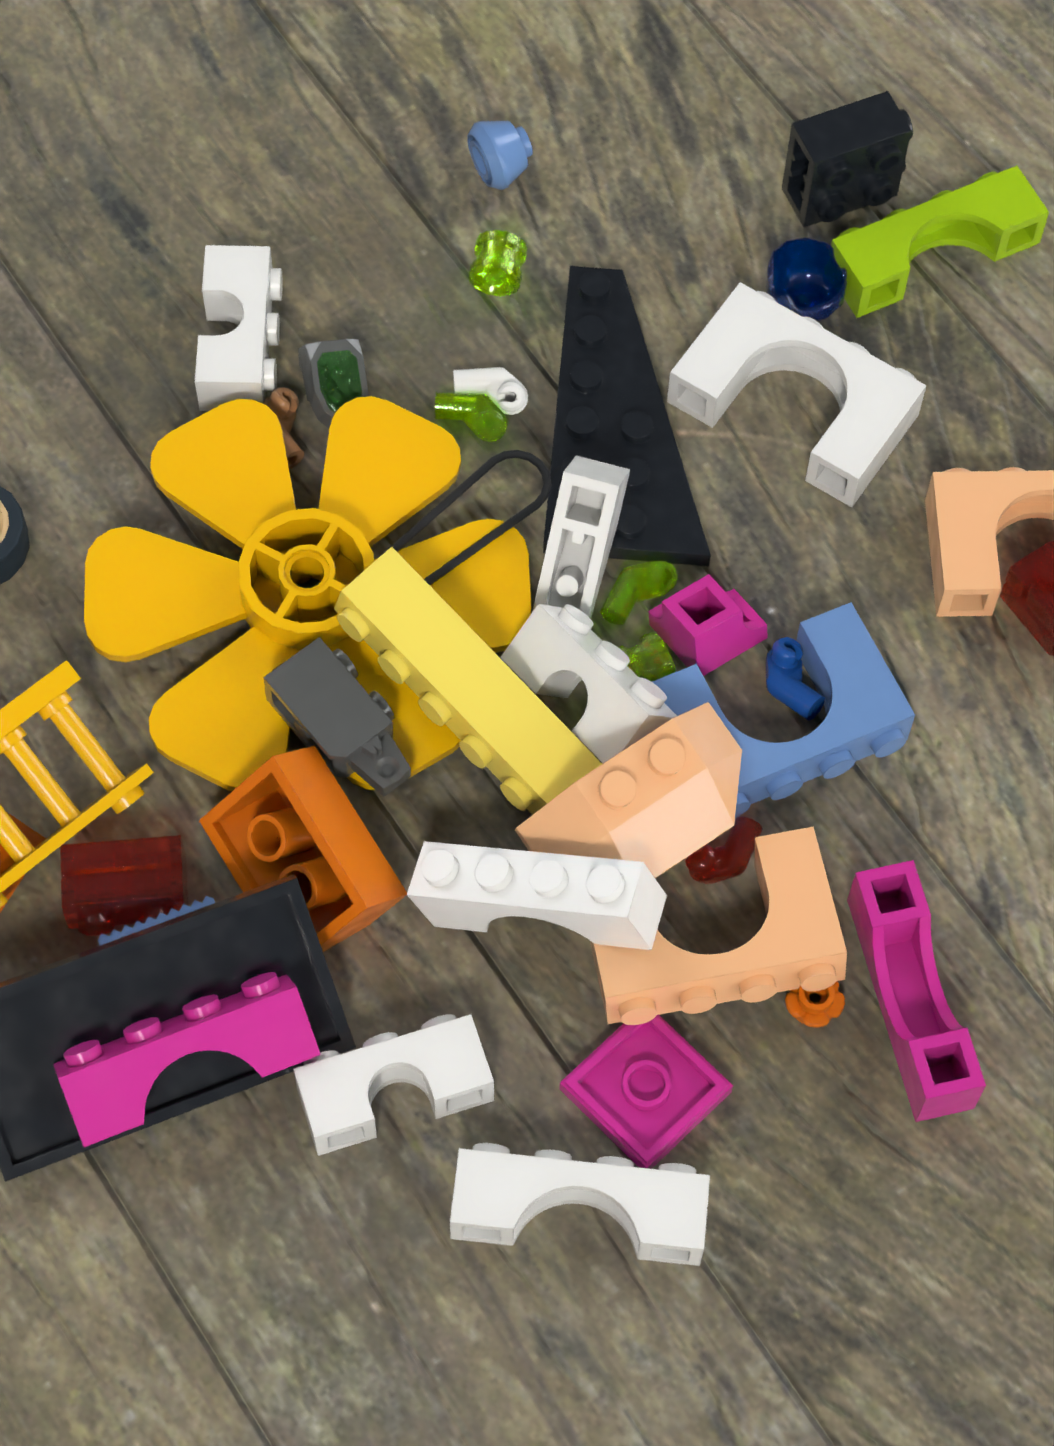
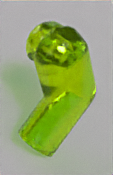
(475, 411)
(635, 585)

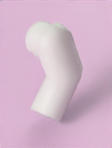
(496, 383)

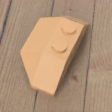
(649, 800)

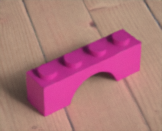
(927, 1040)
(111, 1081)

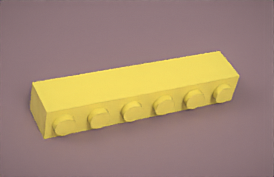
(462, 683)

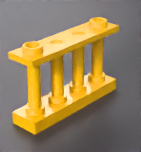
(51, 701)

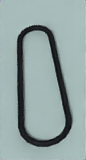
(496, 532)

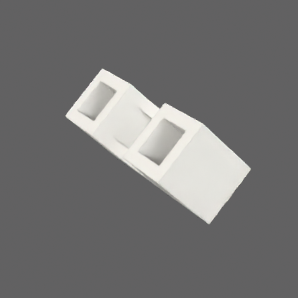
(239, 290)
(559, 651)
(439, 1059)

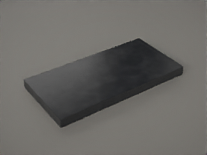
(144, 978)

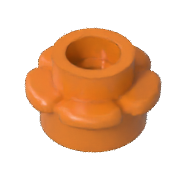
(813, 1013)

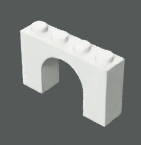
(761, 336)

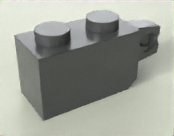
(333, 712)

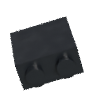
(846, 159)

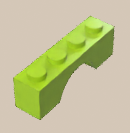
(992, 215)

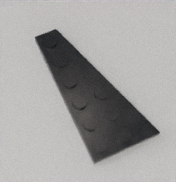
(617, 416)

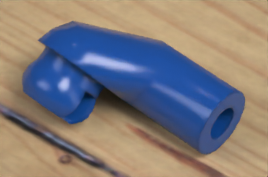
(785, 679)

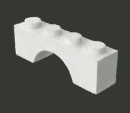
(597, 897)
(657, 1208)

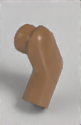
(284, 405)

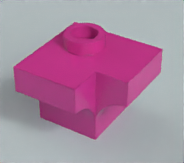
(707, 624)

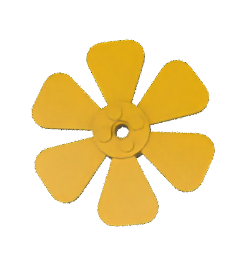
(236, 478)

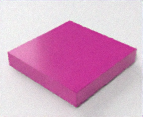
(646, 1089)

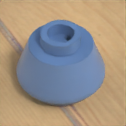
(499, 152)

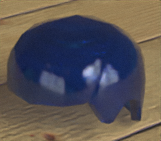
(806, 278)

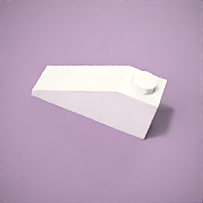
(581, 534)

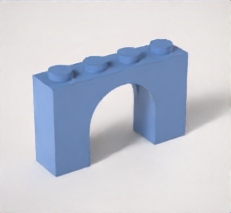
(861, 707)

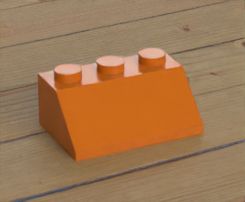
(302, 824)

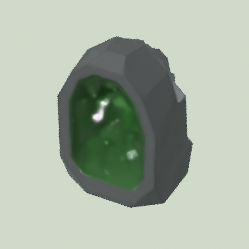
(332, 375)

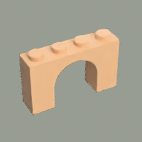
(962, 522)
(792, 949)

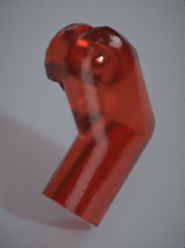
(727, 861)

